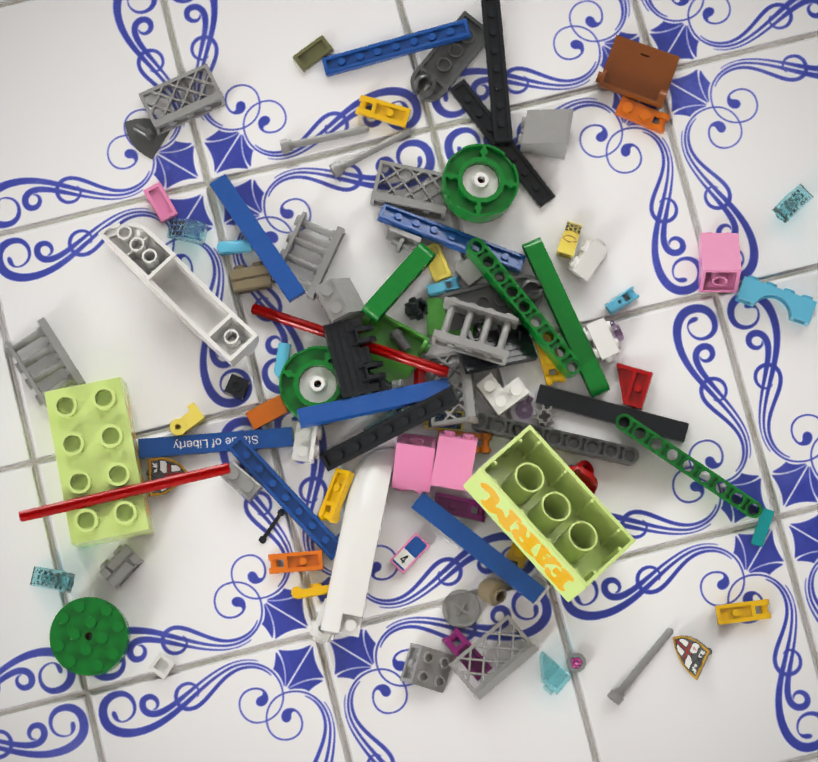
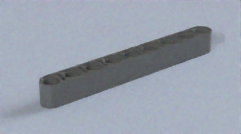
(564, 437)

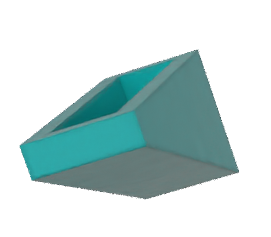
(762, 526)

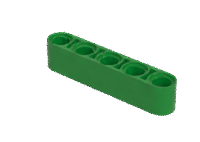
(398, 282)

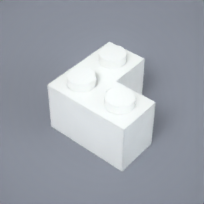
(500, 398)

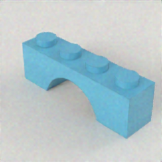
(798, 307)

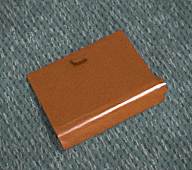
(638, 71)

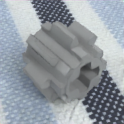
(548, 412)

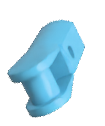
(233, 247)
(440, 287)
(619, 302)
(283, 355)

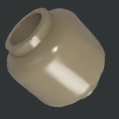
(492, 591)

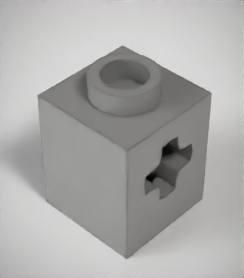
(467, 272)

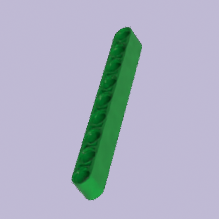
(565, 316)
(524, 317)
(694, 474)

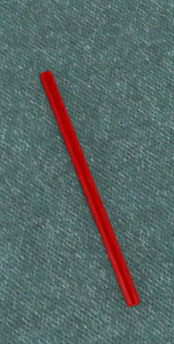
(374, 348)
(124, 492)

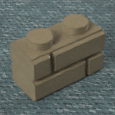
(250, 278)

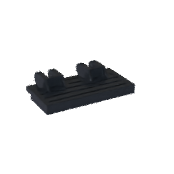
(518, 344)
(350, 360)

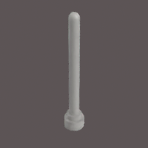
(288, 145)
(338, 168)
(618, 693)

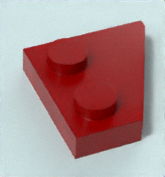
(634, 385)

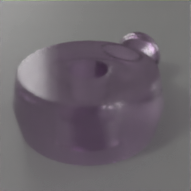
(617, 333)
(527, 405)

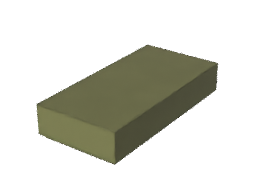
(313, 53)

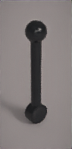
(262, 539)

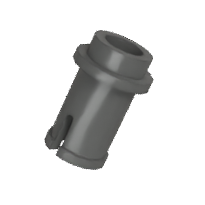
(400, 340)

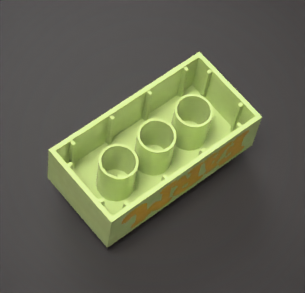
(98, 454)
(549, 513)

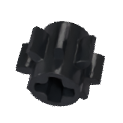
(416, 308)

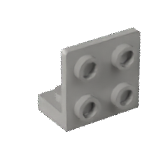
(426, 667)

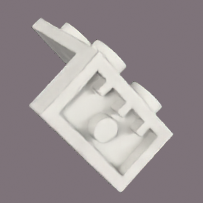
(305, 444)

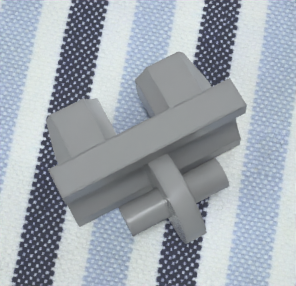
(402, 239)

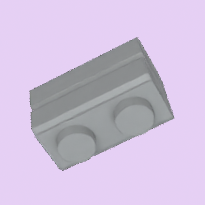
(242, 482)
(120, 566)

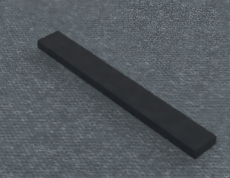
(496, 71)
(482, 119)
(608, 412)
(390, 428)

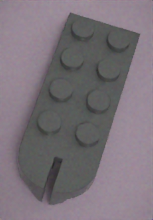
(447, 63)
(486, 297)

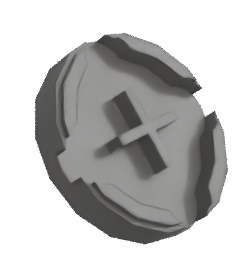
(461, 608)

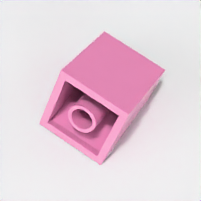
(719, 262)
(454, 459)
(414, 462)

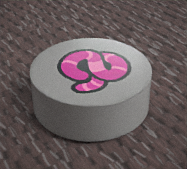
(576, 662)

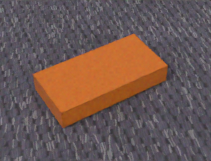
(266, 412)

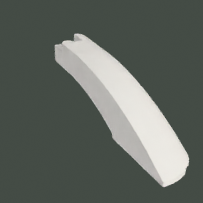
(181, 291)
(358, 544)

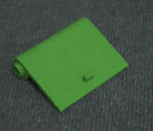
(382, 330)

